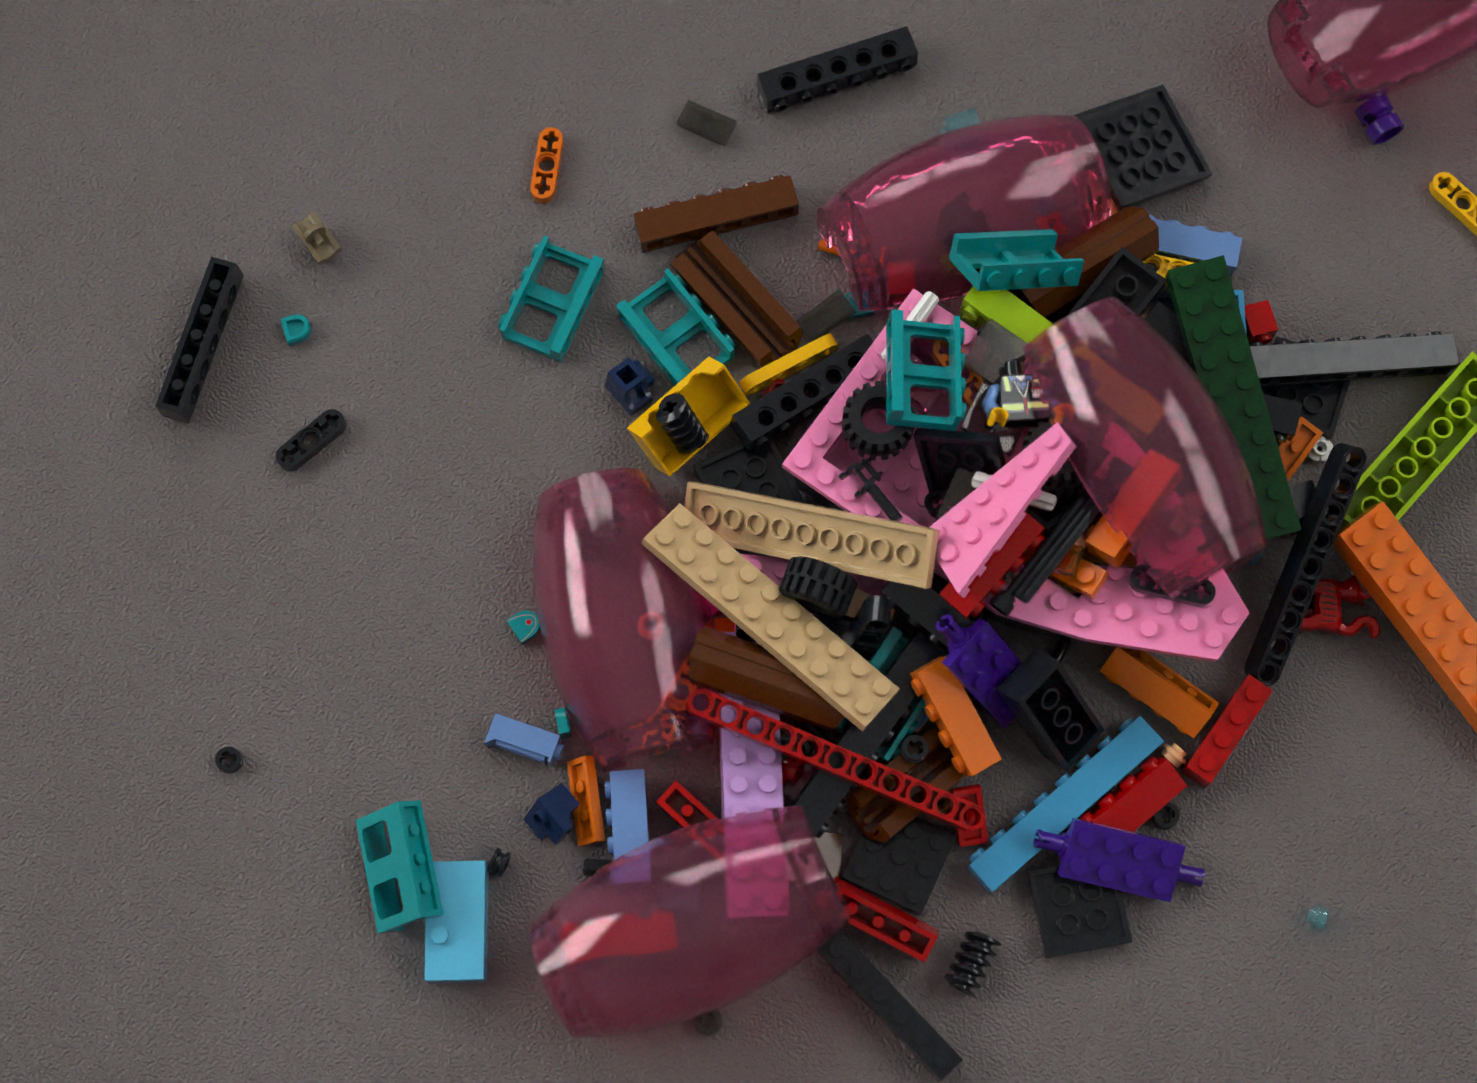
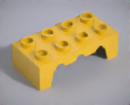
(712, 397)

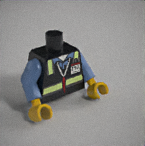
(1015, 400)

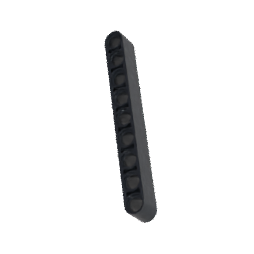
(1316, 555)

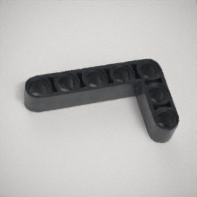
(861, 634)

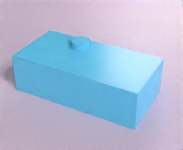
(459, 939)

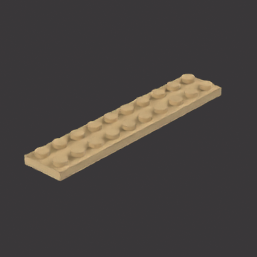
(798, 529)
(769, 617)

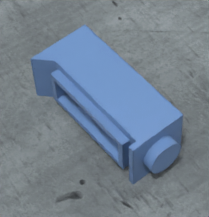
(524, 740)

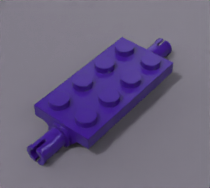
(980, 664)
(1120, 859)

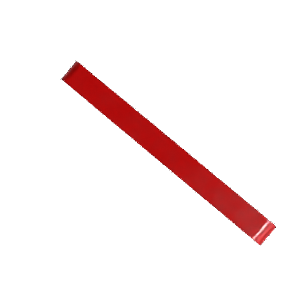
(850, 761)

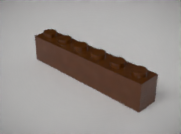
(719, 212)

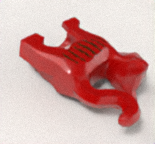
(1327, 608)

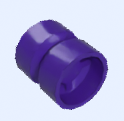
(1380, 122)

